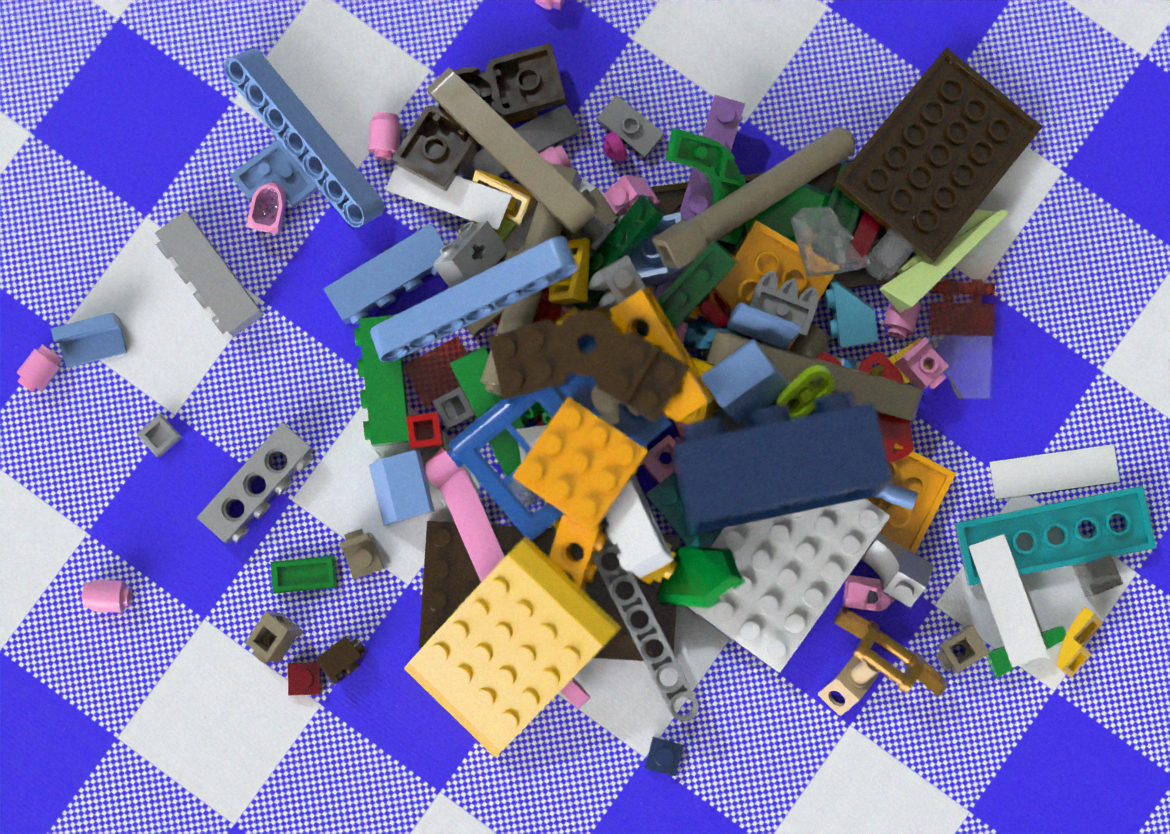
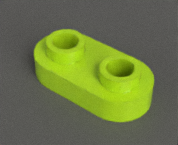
(806, 391)

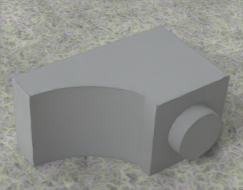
(901, 571)

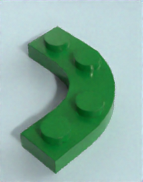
(713, 161)

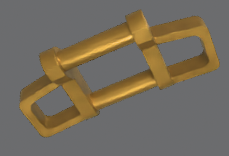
(915, 668)

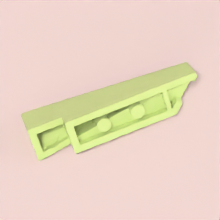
(919, 276)

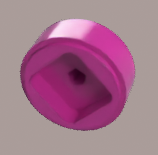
(614, 147)

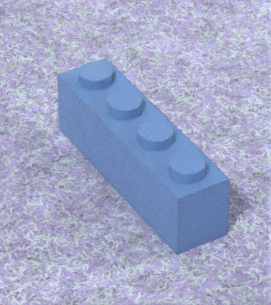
(386, 276)

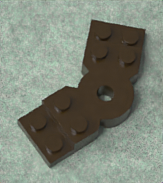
(512, 86)
(623, 364)

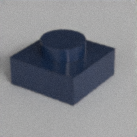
(664, 756)

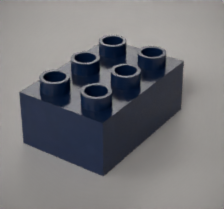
(779, 463)

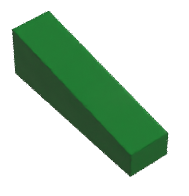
(1000, 662)

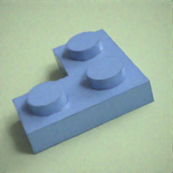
(275, 166)

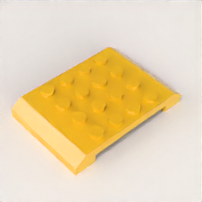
(511, 646)

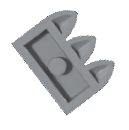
(620, 279)
(785, 301)

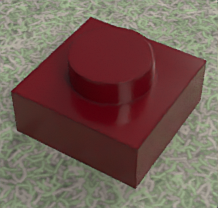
(715, 308)
(304, 679)

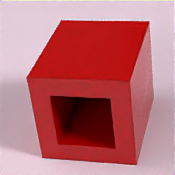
(425, 431)

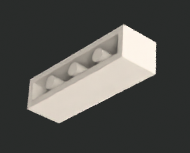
(636, 532)

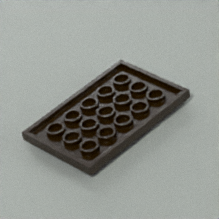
(938, 155)

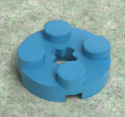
(703, 332)

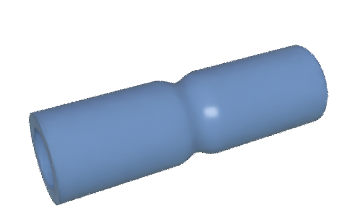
(899, 496)

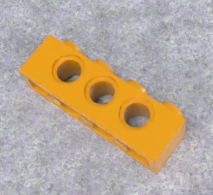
(646, 307)
(572, 532)

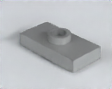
(630, 126)

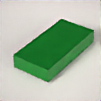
(303, 574)

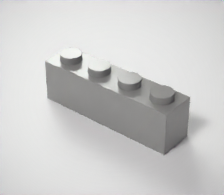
(209, 275)

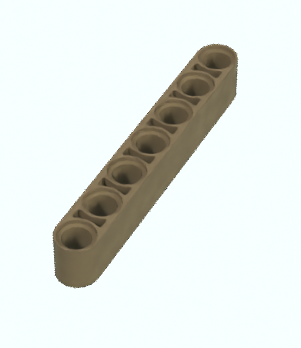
(511, 151)
(886, 394)

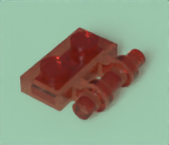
(962, 318)

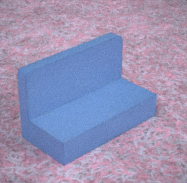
(90, 339)

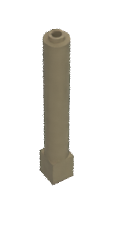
(690, 237)
(522, 313)

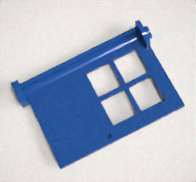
(500, 416)

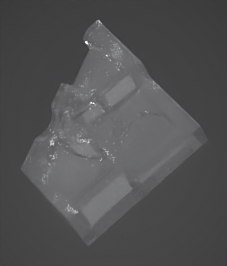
(825, 243)
(968, 362)

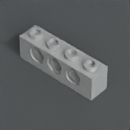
(217, 513)

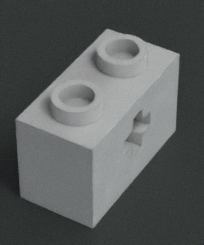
(470, 253)

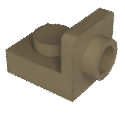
(361, 553)

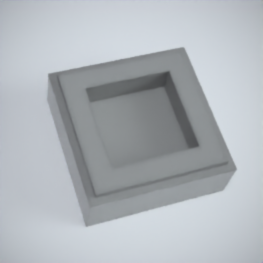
(159, 435)

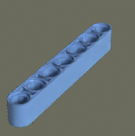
(304, 137)
(473, 299)

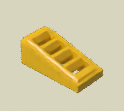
(517, 191)
(578, 290)

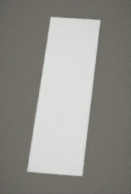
(461, 199)
(1054, 471)
(1008, 600)

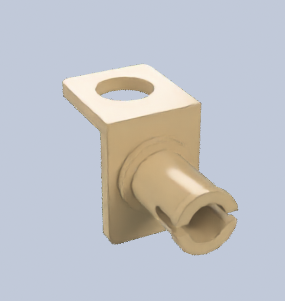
(851, 682)

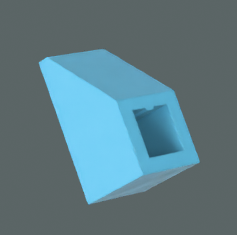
(852, 316)

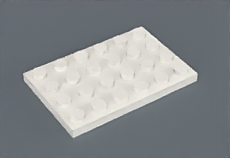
(790, 574)

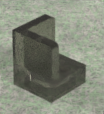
(1098, 575)

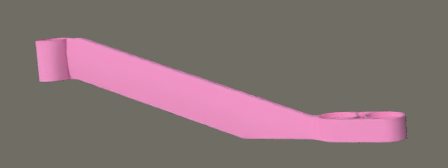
(477, 531)

